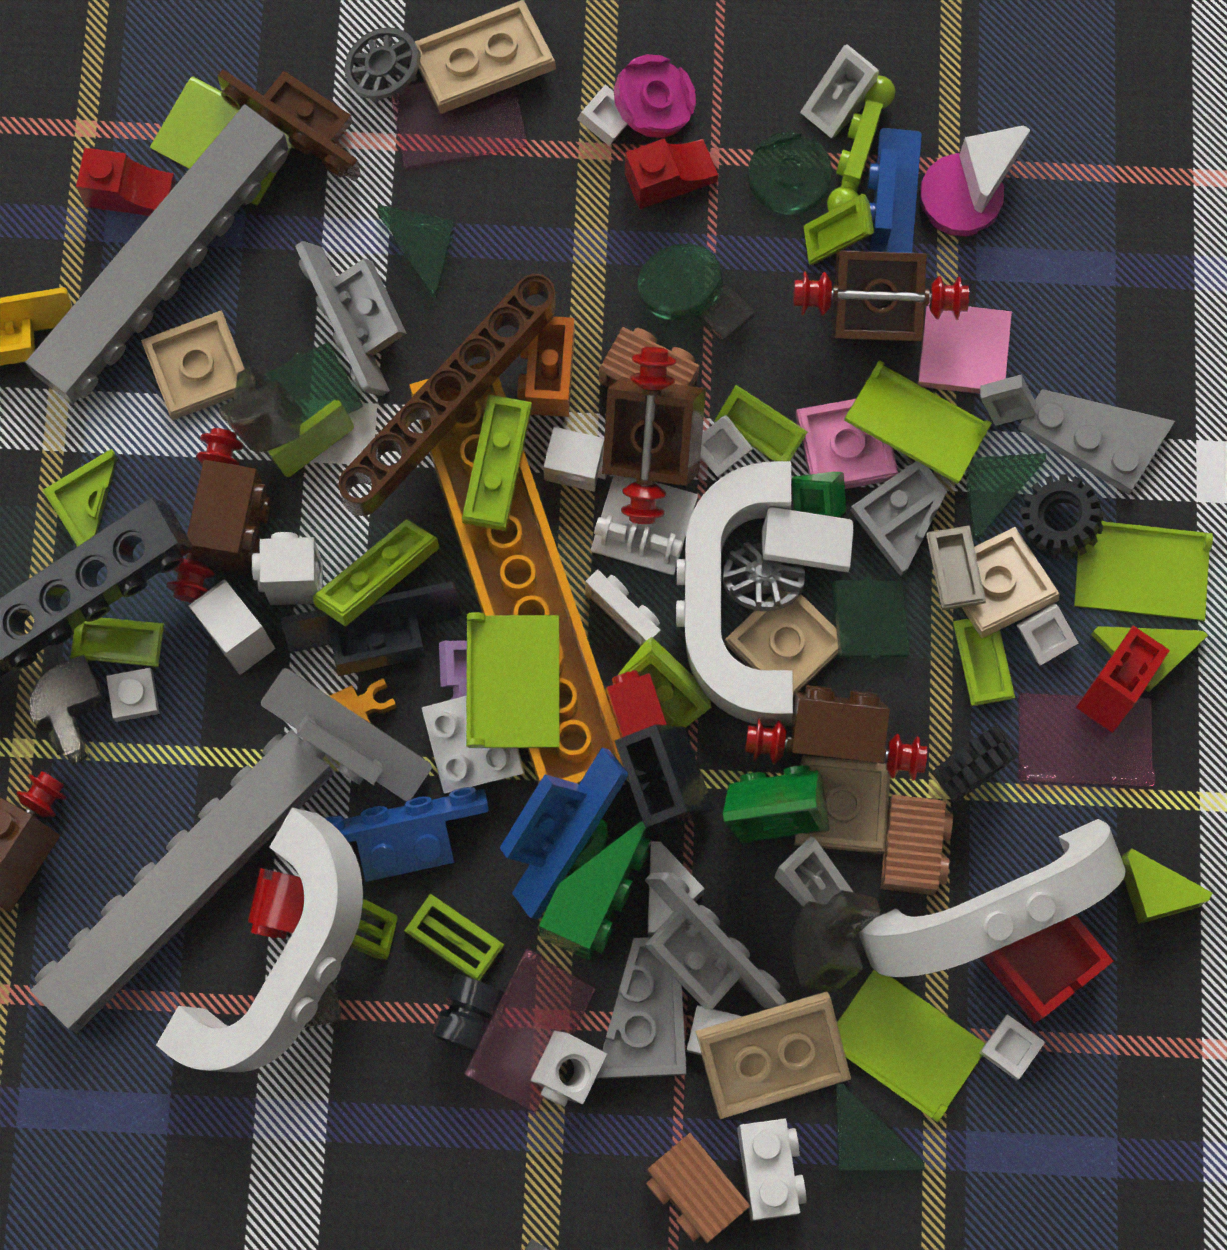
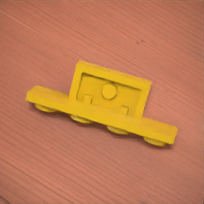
(25, 314)

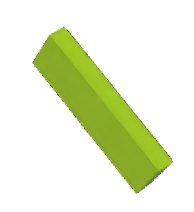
(497, 462)
(376, 572)

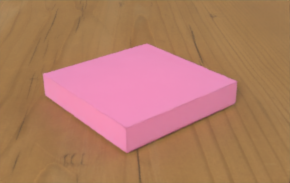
(964, 351)
(841, 447)

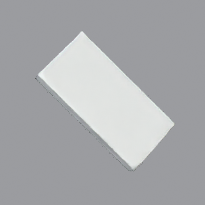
(807, 539)

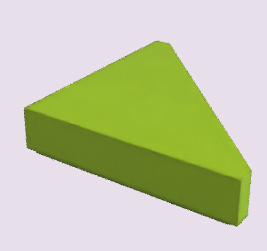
(82, 496)
(1179, 643)

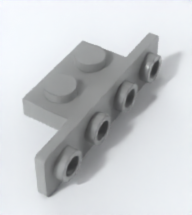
(358, 312)
(345, 736)
(701, 953)

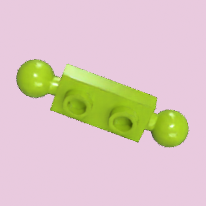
(862, 131)

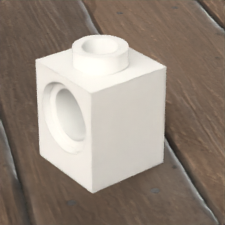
(574, 459)
(586, 1062)

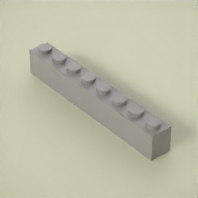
(159, 255)
(180, 882)

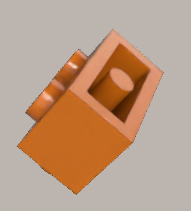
(549, 369)

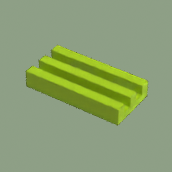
(385, 935)
(485, 960)

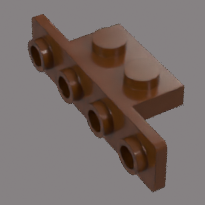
(300, 113)

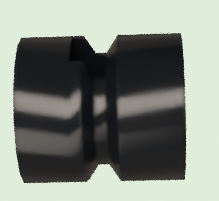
(469, 1012)

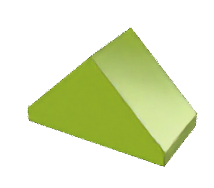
(1158, 890)

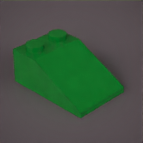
(777, 805)

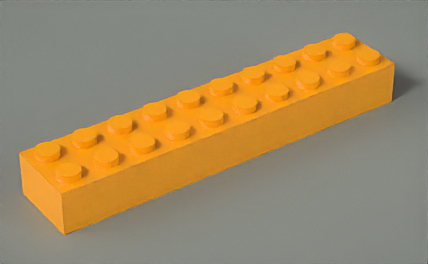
(524, 575)

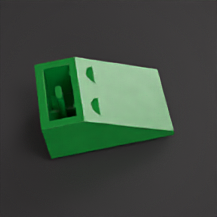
(585, 900)

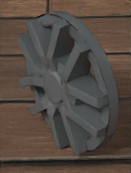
(382, 64)
(762, 578)

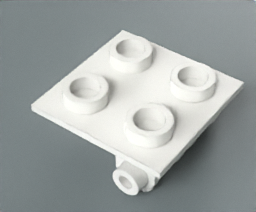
(646, 545)
(455, 762)

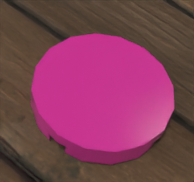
(654, 96)
(948, 199)

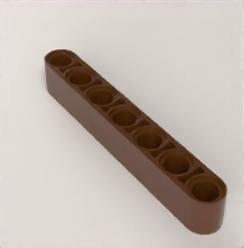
(445, 414)

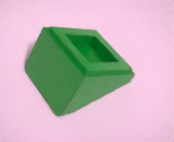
(820, 493)

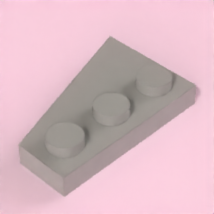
(1097, 436)
(646, 1021)

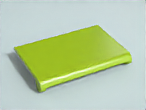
(195, 124)
(917, 422)
(1145, 571)
(512, 681)
(908, 1044)

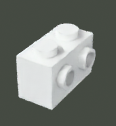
(288, 569)
(769, 1169)

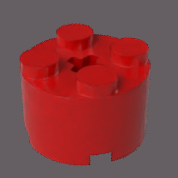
(276, 904)

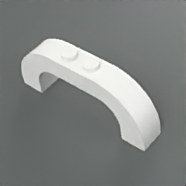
(722, 508)
(938, 941)
(303, 969)

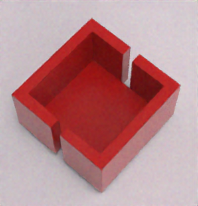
(1046, 963)

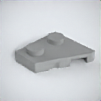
(901, 513)

